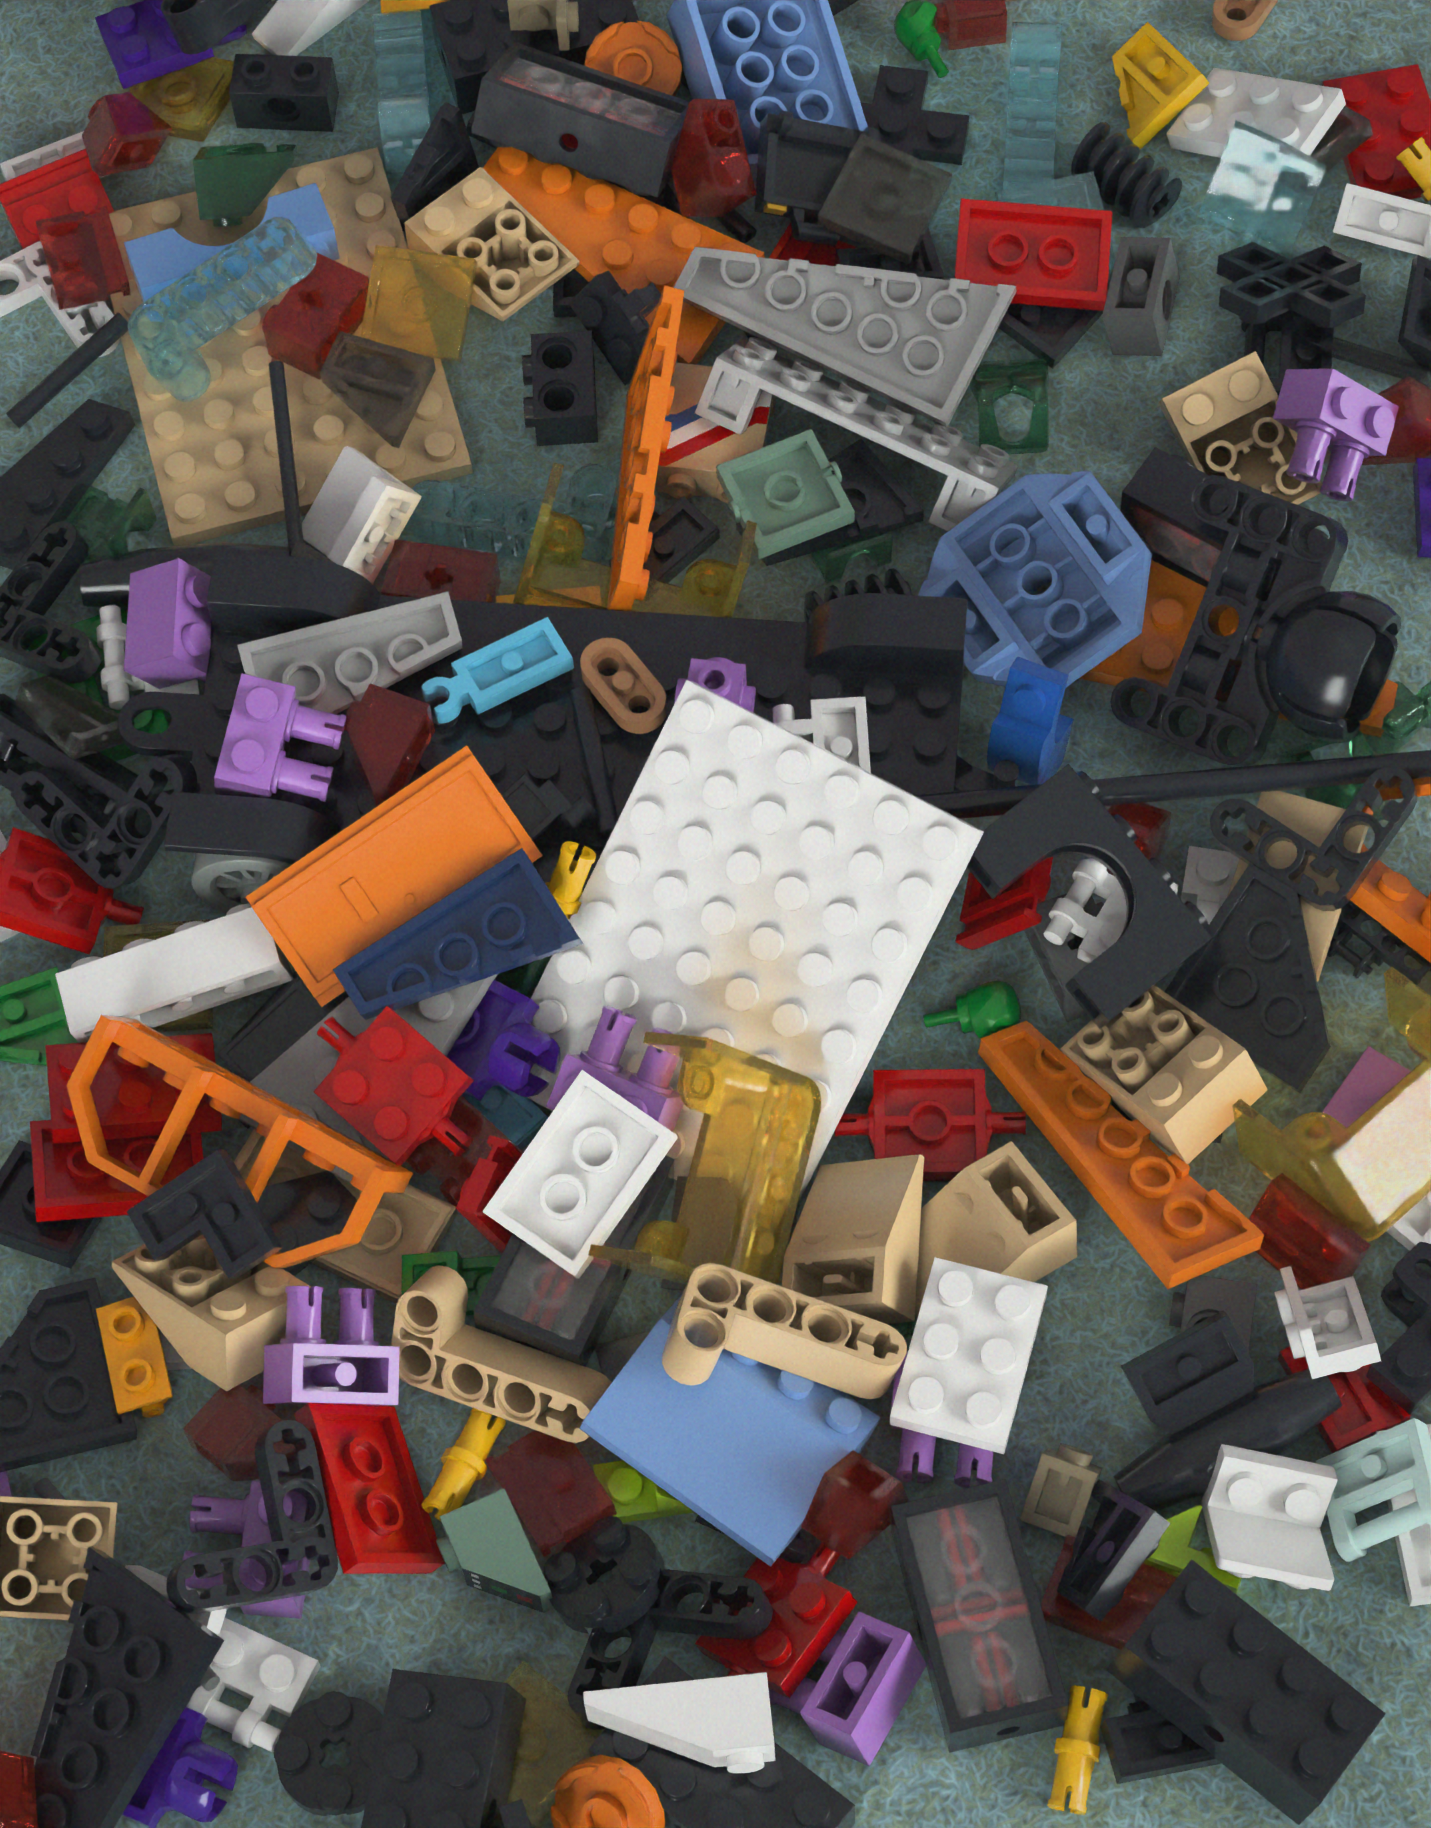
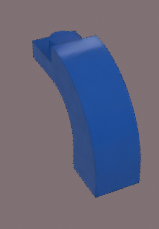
(1030, 723)

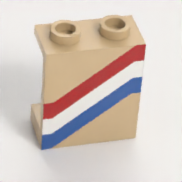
(700, 444)

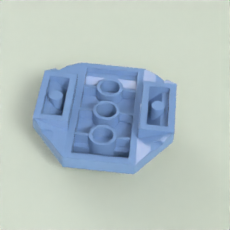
(1034, 535)

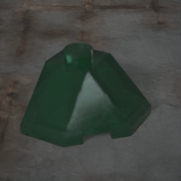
(237, 178)

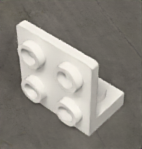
(359, 514)
(1268, 1517)

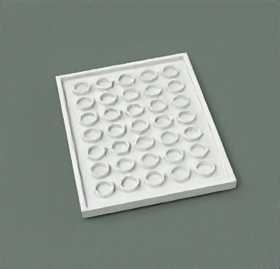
(755, 906)

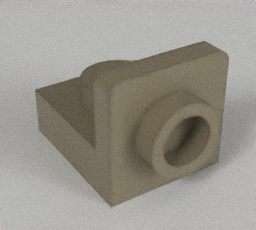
(545, 15)
(1061, 1490)

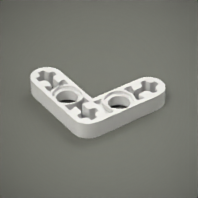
(35, 282)

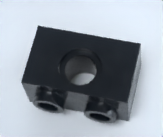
(284, 92)

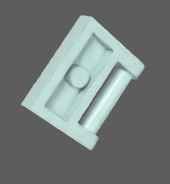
(1374, 1473)

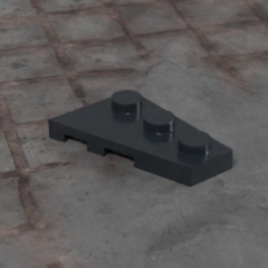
(875, 496)

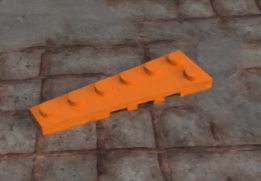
(1143, 1190)

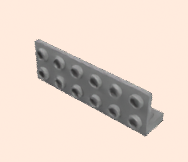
(754, 366)

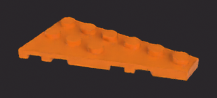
(643, 439)

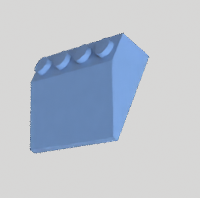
(766, 61)
(735, 1447)

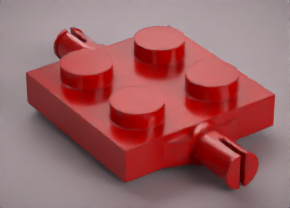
(53, 897)
(394, 1086)
(932, 1115)
(803, 1622)

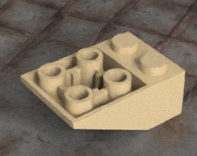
(487, 224)
(1231, 431)
(1168, 1071)
(996, 1220)
(860, 1238)
(204, 1315)
(46, 1553)

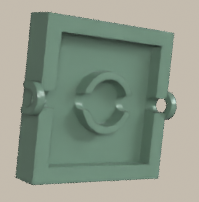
(786, 493)

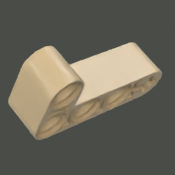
(778, 1329)
(486, 1369)

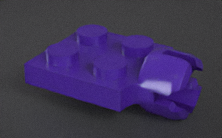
(144, 45)
(503, 1045)
(178, 1776)

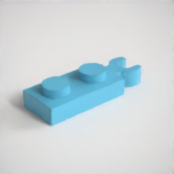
(500, 671)

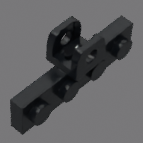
(1406, 1364)

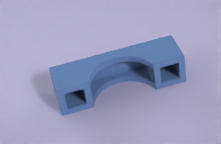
(167, 256)

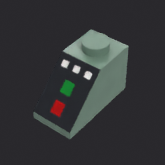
(494, 1552)

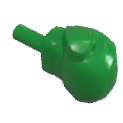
(917, 33)
(981, 1009)

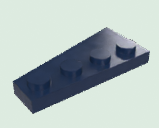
(467, 936)

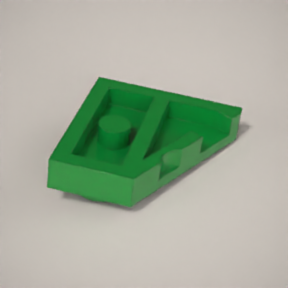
(32, 1018)

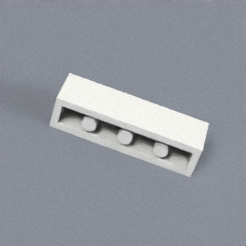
(174, 974)

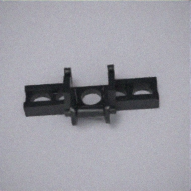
(1379, 952)

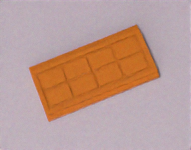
(388, 869)

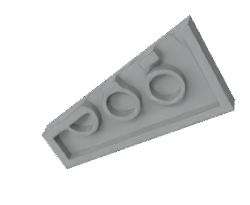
(343, 656)

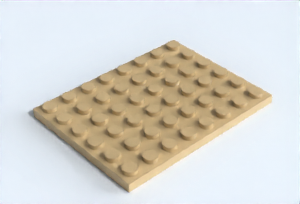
(221, 451)

